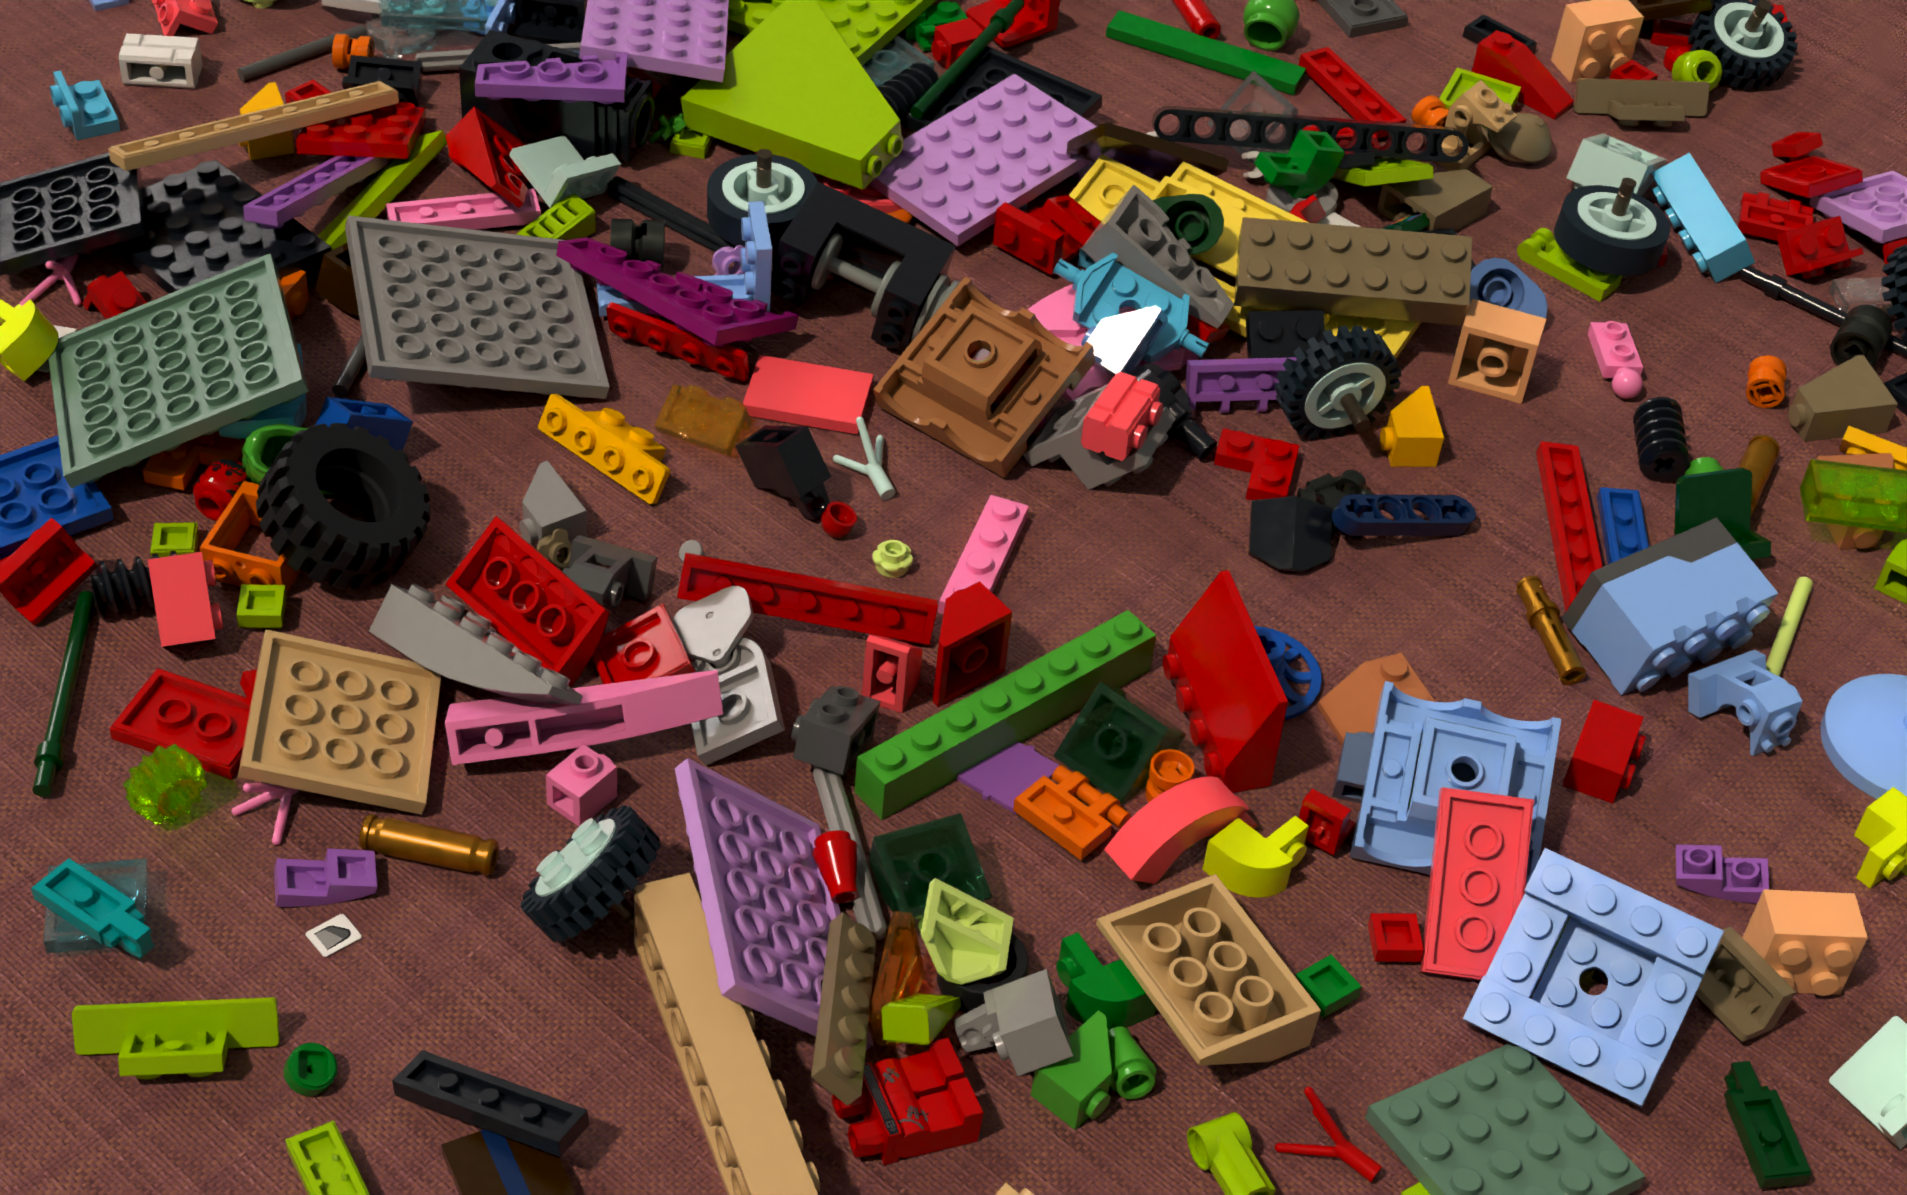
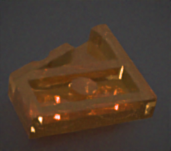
(899, 971)

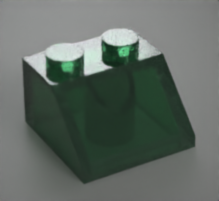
(1116, 741)
(916, 855)

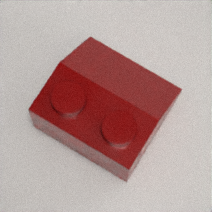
(970, 642)

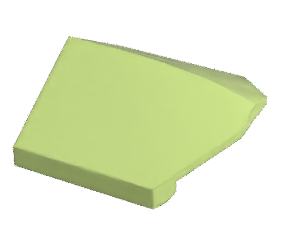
(964, 935)

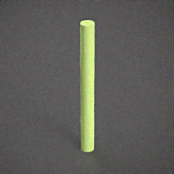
(1789, 625)

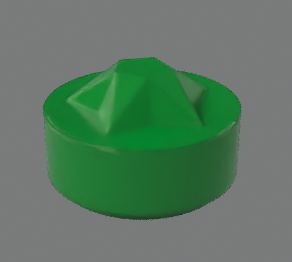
(310, 1069)

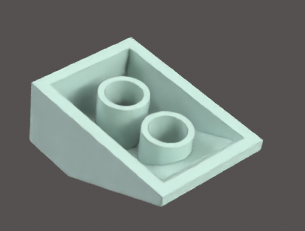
(1609, 160)

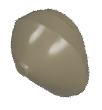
(1523, 139)

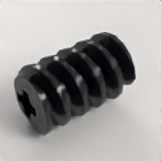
(908, 88)
(1661, 439)
(123, 585)

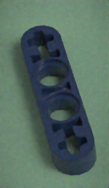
(1361, 515)

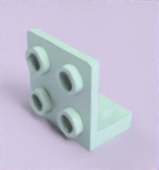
(559, 169)
(1877, 1081)

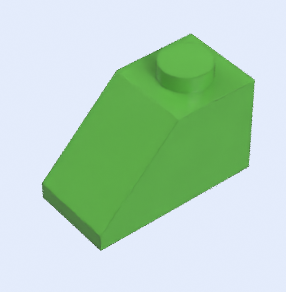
(1081, 1083)

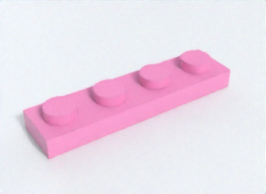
(467, 211)
(988, 546)

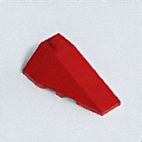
(485, 150)

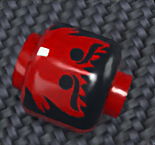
(218, 486)

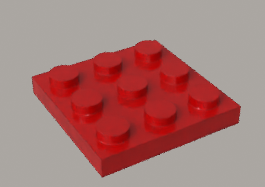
(373, 133)

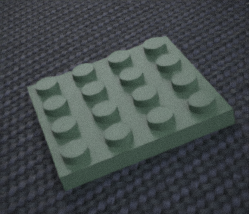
(1501, 1131)

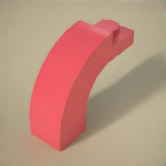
(1172, 824)

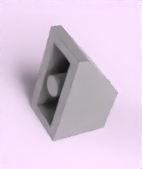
(551, 506)

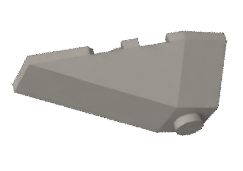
(1147, 246)

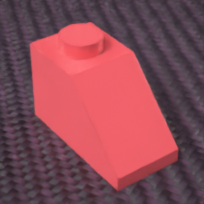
(890, 671)

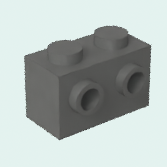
(835, 729)

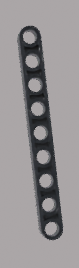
(1362, 132)

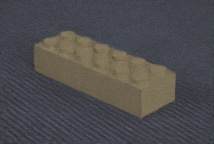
(1353, 271)

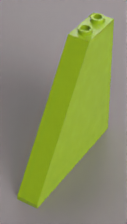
(801, 97)

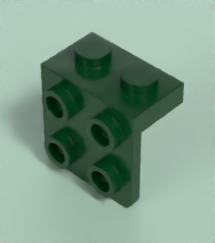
(1720, 496)

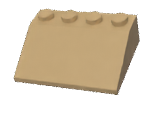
(1213, 975)

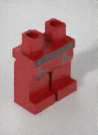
(913, 1106)

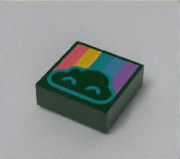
(1411, 223)

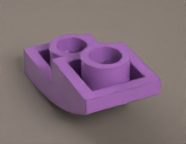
(1708, 873)

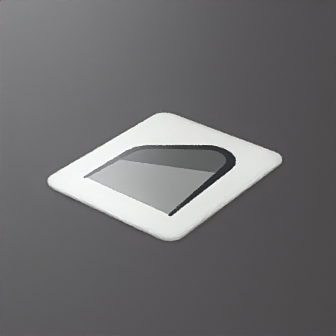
(333, 935)

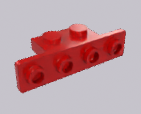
(664, 336)

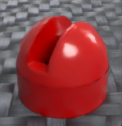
(838, 519)

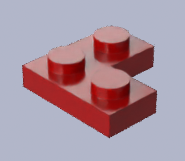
(1266, 459)

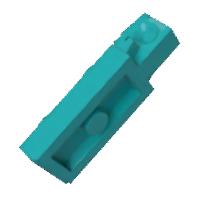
(94, 908)

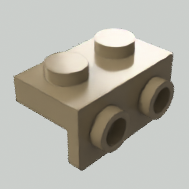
(1743, 988)

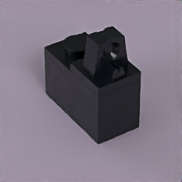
(787, 463)

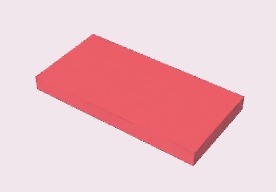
(1474, 879)

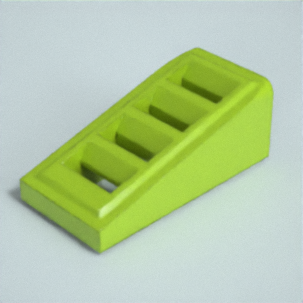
(567, 220)
(917, 1017)

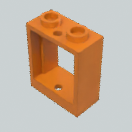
(237, 567)

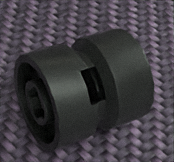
(639, 241)
(1862, 333)

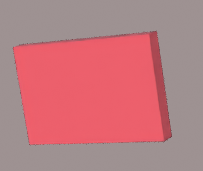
(808, 394)

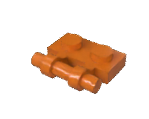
(1066, 819)

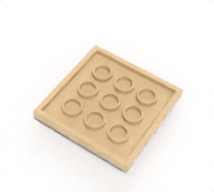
(341, 723)

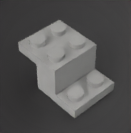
(1063, 435)

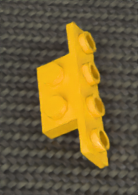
(609, 445)

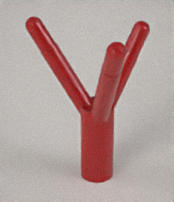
(1343, 1150)

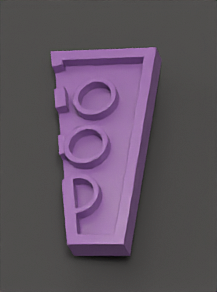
(554, 80)

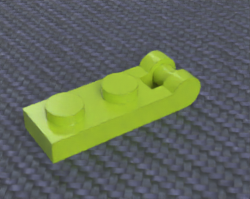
(1547, 256)

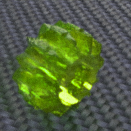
(165, 784)

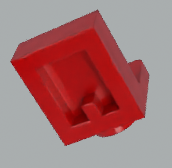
(1327, 821)

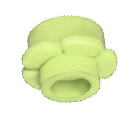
(892, 558)

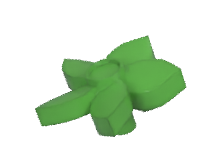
(668, 127)

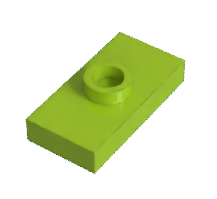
(325, 1162)

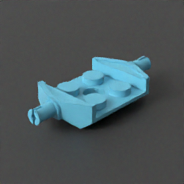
(1111, 286)

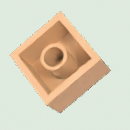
(1596, 38)
(1496, 351)
(1808, 937)

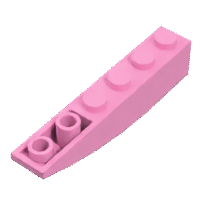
(606, 714)

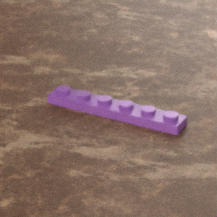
(311, 189)

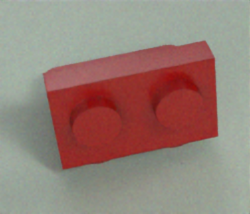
(1032, 21)
(1033, 237)

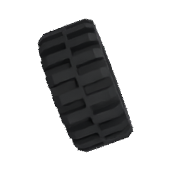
(318, 535)

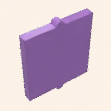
(1007, 773)

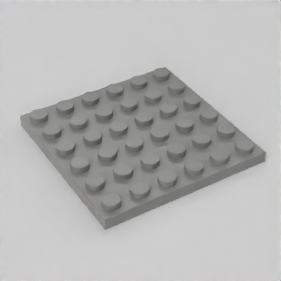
(472, 309)

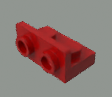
(1816, 246)

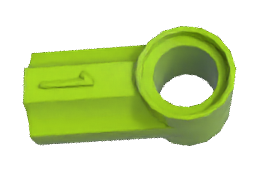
(1226, 1150)

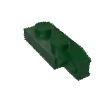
(1764, 1129)

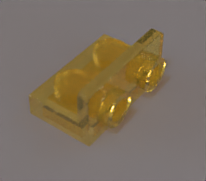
(702, 418)

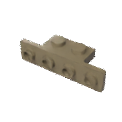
(1642, 99)

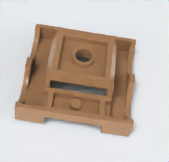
(951, 394)

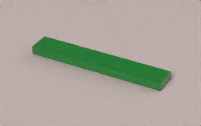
(1204, 51)

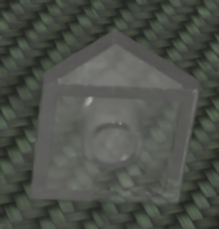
(1257, 96)

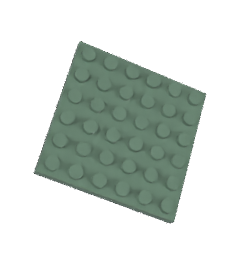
(174, 370)

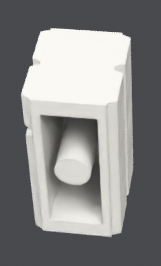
(160, 61)

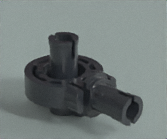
(1177, 402)

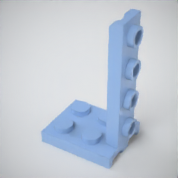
(754, 259)

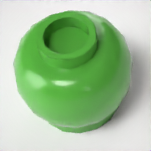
(1270, 22)

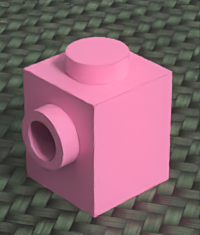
(581, 785)

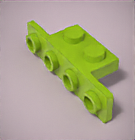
(175, 1034)

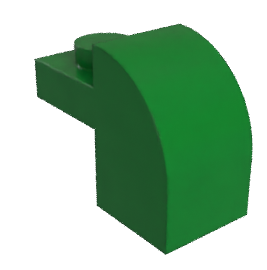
(1305, 167)
(1100, 987)

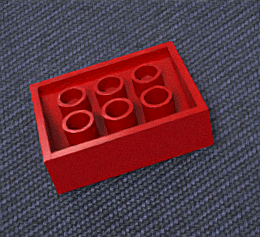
(1227, 688)

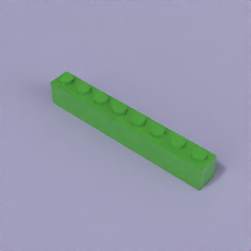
(1002, 714)

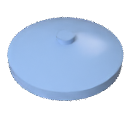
(1868, 733)

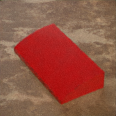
(530, 600)

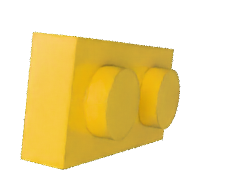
(1861, 442)

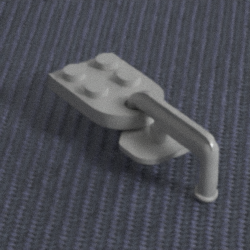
(713, 636)

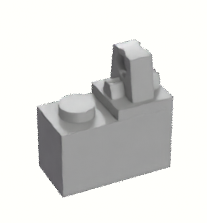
(1021, 1021)

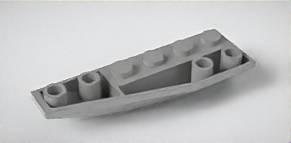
(464, 647)

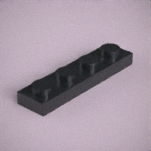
(491, 1103)

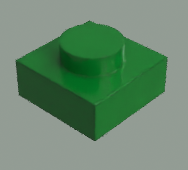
(1329, 985)

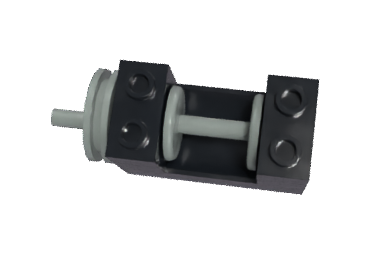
(870, 251)

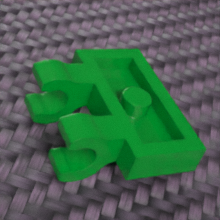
(924, 25)

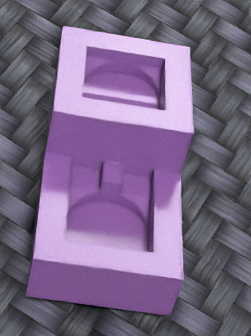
(337, 879)

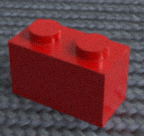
(1604, 751)

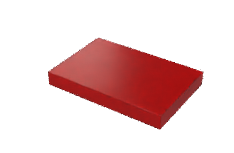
(187, 714)

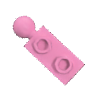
(1617, 357)

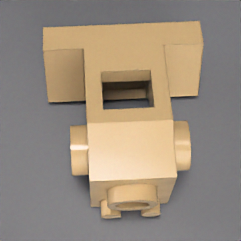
(1467, 114)

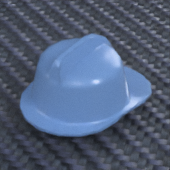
(1507, 286)

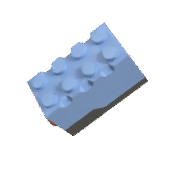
(1670, 606)

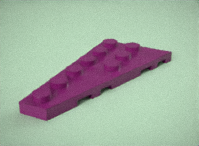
(684, 299)

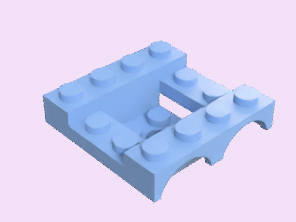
(1504, 752)
(1639, 943)

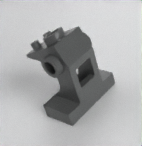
(629, 574)

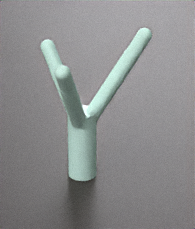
(874, 466)

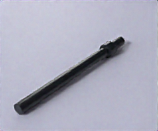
(1777, 287)

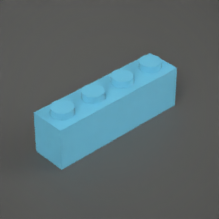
(1702, 217)

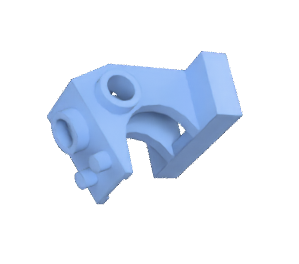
(1760, 698)

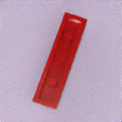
(1348, 88)

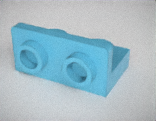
(84, 107)

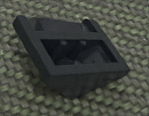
(1290, 533)

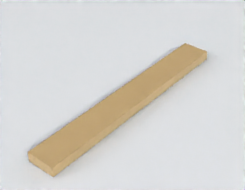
(252, 125)

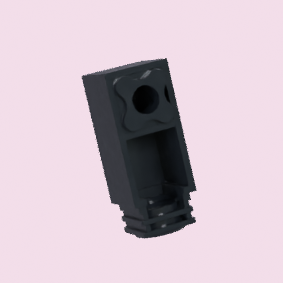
(588, 125)

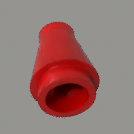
(837, 863)

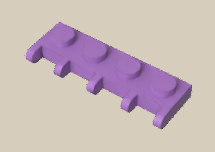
(1233, 381)

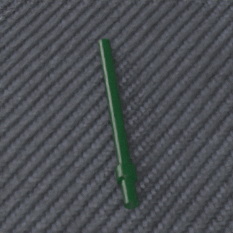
(999, 23)
(51, 752)

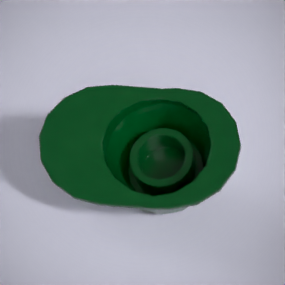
(1194, 219)

